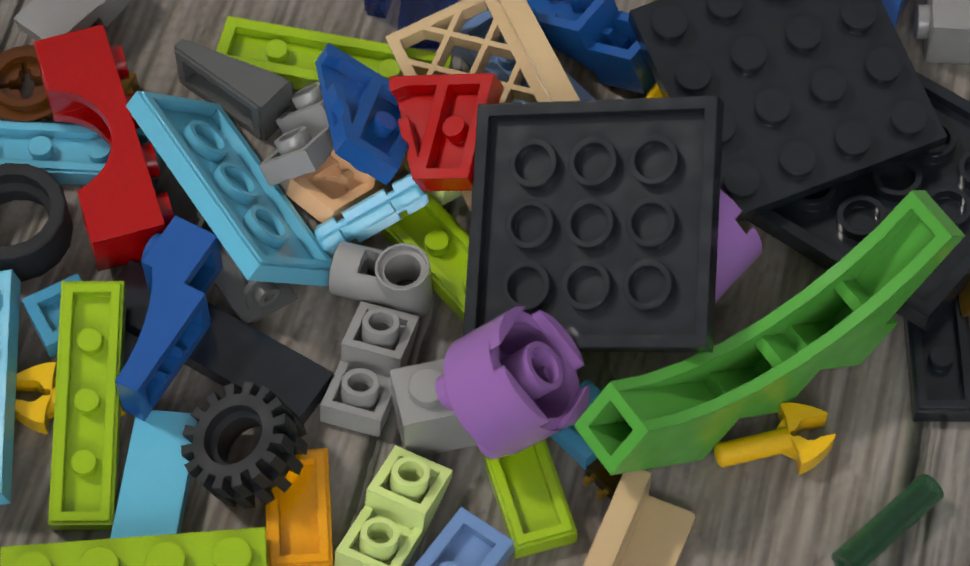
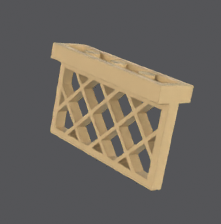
(523, 44)

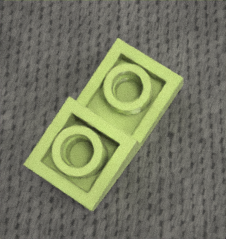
(395, 511)

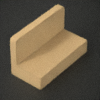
(640, 527)

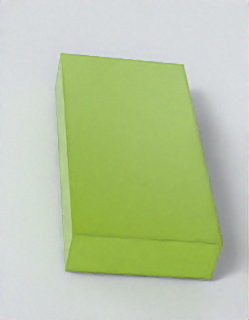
(531, 500)

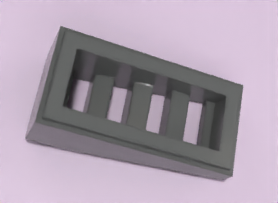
(244, 91)

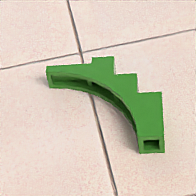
(831, 324)

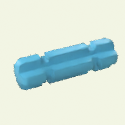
(371, 215)

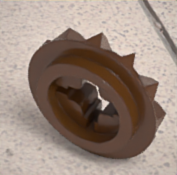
(13, 67)

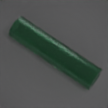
(889, 523)

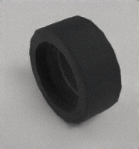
(48, 246)

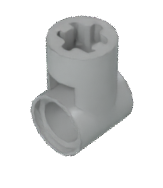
(355, 263)

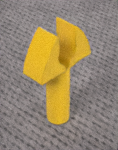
(39, 412)
(782, 440)

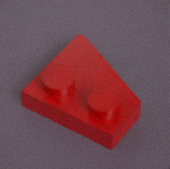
(441, 125)

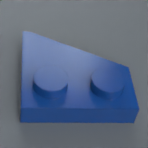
(361, 114)

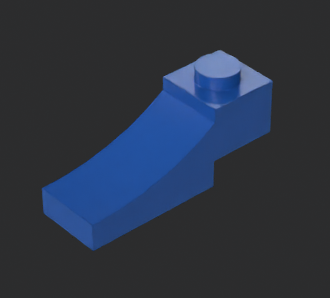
(597, 38)
(177, 273)

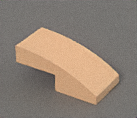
(334, 188)

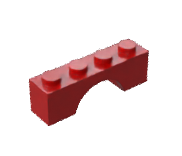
(86, 89)

